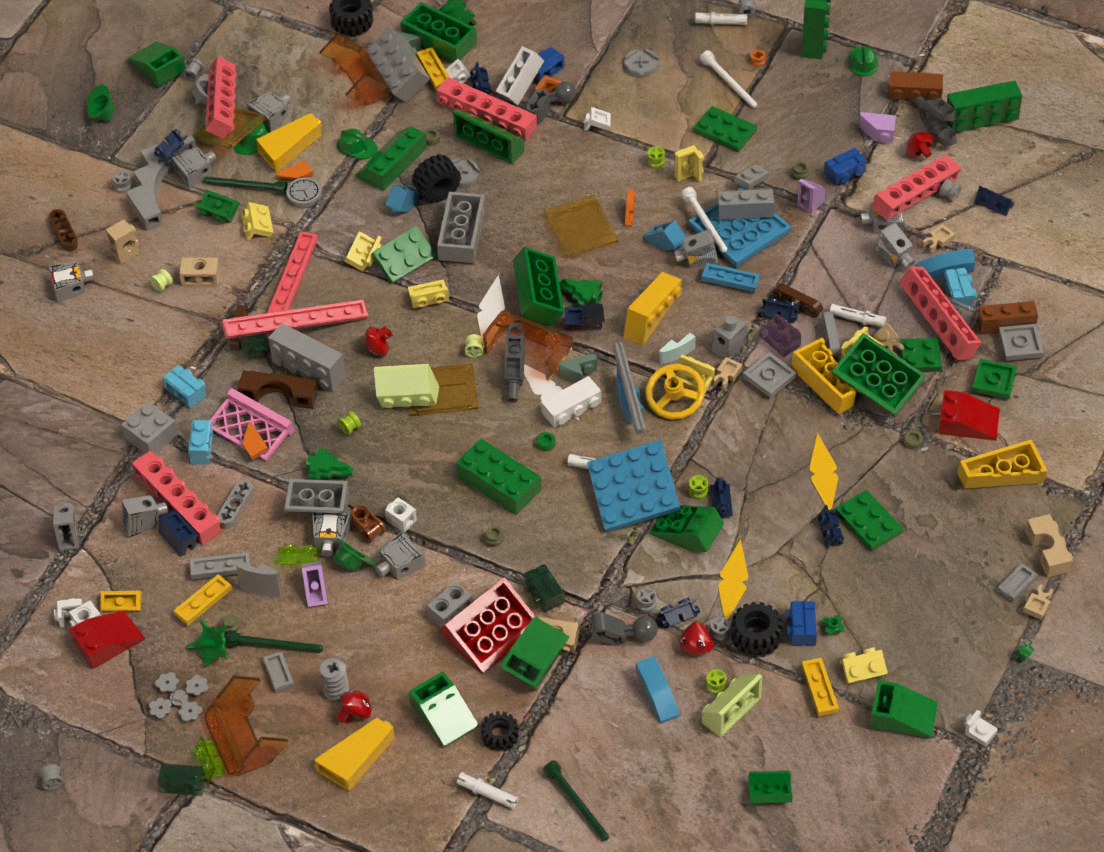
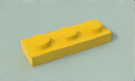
(432, 66)
(202, 600)
(820, 687)

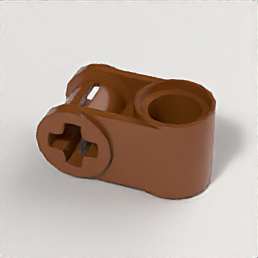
(369, 525)

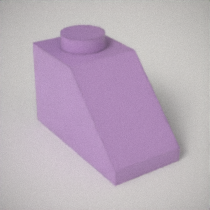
(878, 126)
(810, 195)
(314, 583)

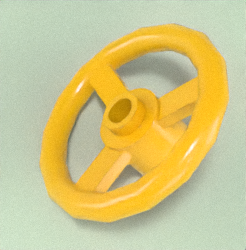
(674, 391)

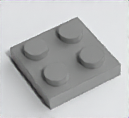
(1021, 342)
(769, 374)

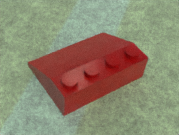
(489, 626)

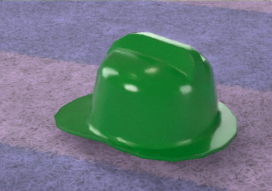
(863, 61)
(100, 103)
(248, 144)
(356, 145)
(350, 558)

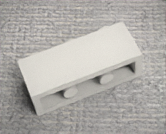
(519, 75)
(571, 402)

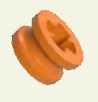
(758, 61)

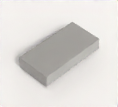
(1017, 582)
(278, 672)

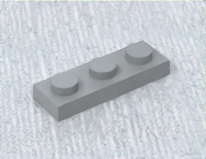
(222, 565)

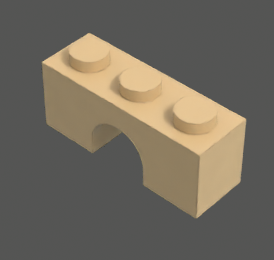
(1045, 532)

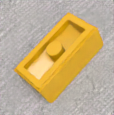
(120, 600)

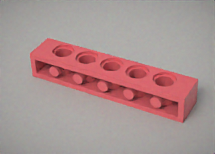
(220, 98)
(491, 109)
(915, 187)
(940, 313)
(174, 492)

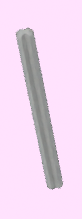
(629, 388)

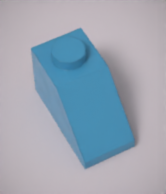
(402, 198)
(666, 236)

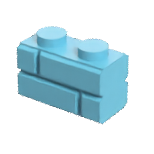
(958, 286)
(185, 386)
(200, 442)

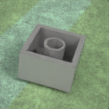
(149, 429)

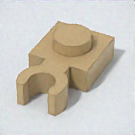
(939, 236)
(888, 337)
(727, 371)
(1038, 604)

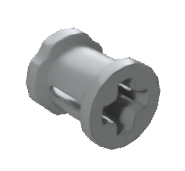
(193, 69)

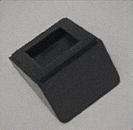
(594, 312)

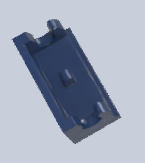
(576, 316)
(177, 532)

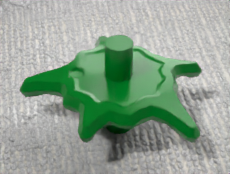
(210, 643)

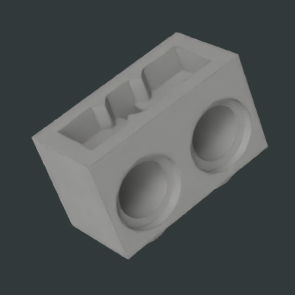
(447, 602)

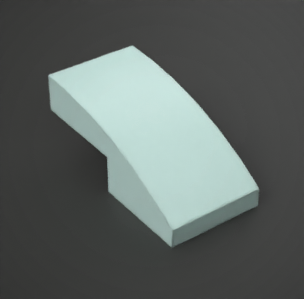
(674, 350)

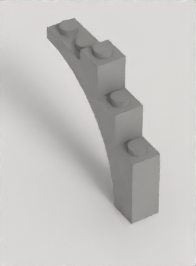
(148, 179)

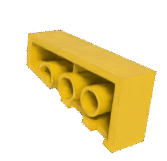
(651, 307)
(815, 366)
(1003, 467)

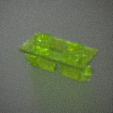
(290, 554)
(205, 752)

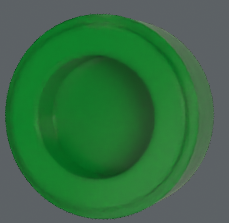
(545, 441)

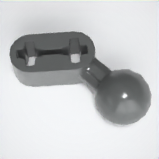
(540, 101)
(614, 631)

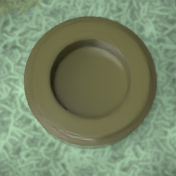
(432, 137)
(913, 439)

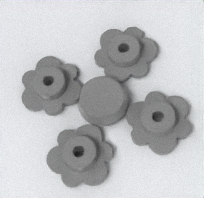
(178, 697)

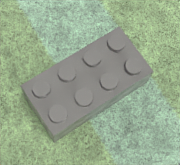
(398, 64)
(461, 227)
(307, 357)

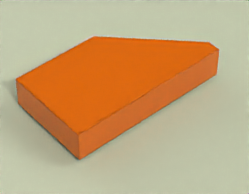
(547, 83)
(296, 171)
(630, 204)
(253, 442)

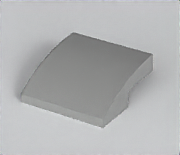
(260, 581)

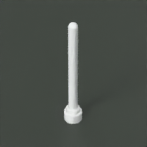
(708, 59)
(690, 196)

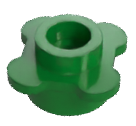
(833, 629)
(1024, 651)

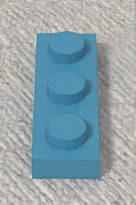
(730, 277)

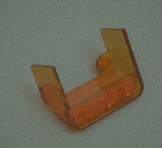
(356, 63)
(556, 340)
(232, 731)

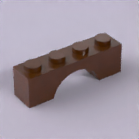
(257, 384)

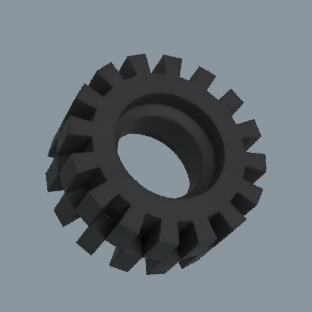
(499, 721)

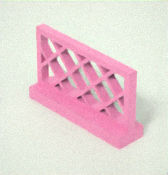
(257, 411)

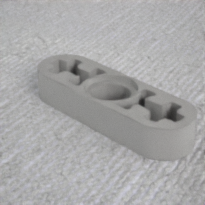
(831, 333)
(235, 512)

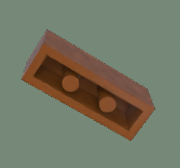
(912, 84)
(1002, 315)

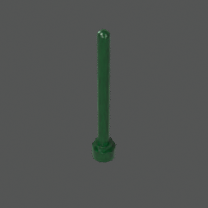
(279, 187)
(234, 638)
(553, 771)

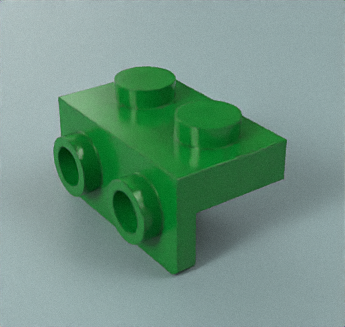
(458, 10)
(218, 206)
(769, 787)

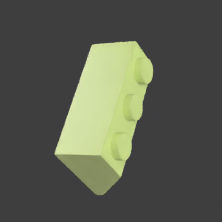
(405, 385)
(732, 703)

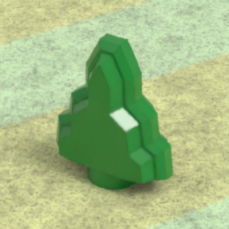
(583, 290)
(326, 465)

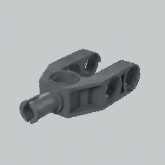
(933, 114)
(514, 362)

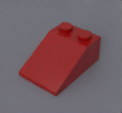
(968, 416)
(105, 637)

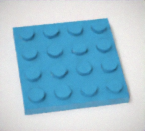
(743, 236)
(633, 486)

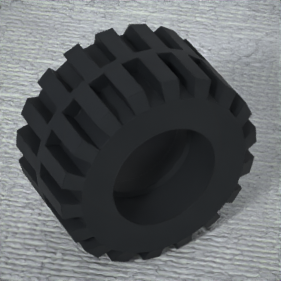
(351, 16)
(436, 178)
(756, 616)

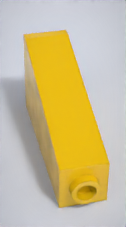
(289, 141)
(355, 754)

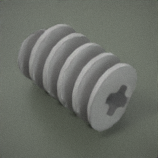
(334, 678)

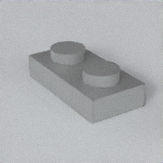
(751, 177)

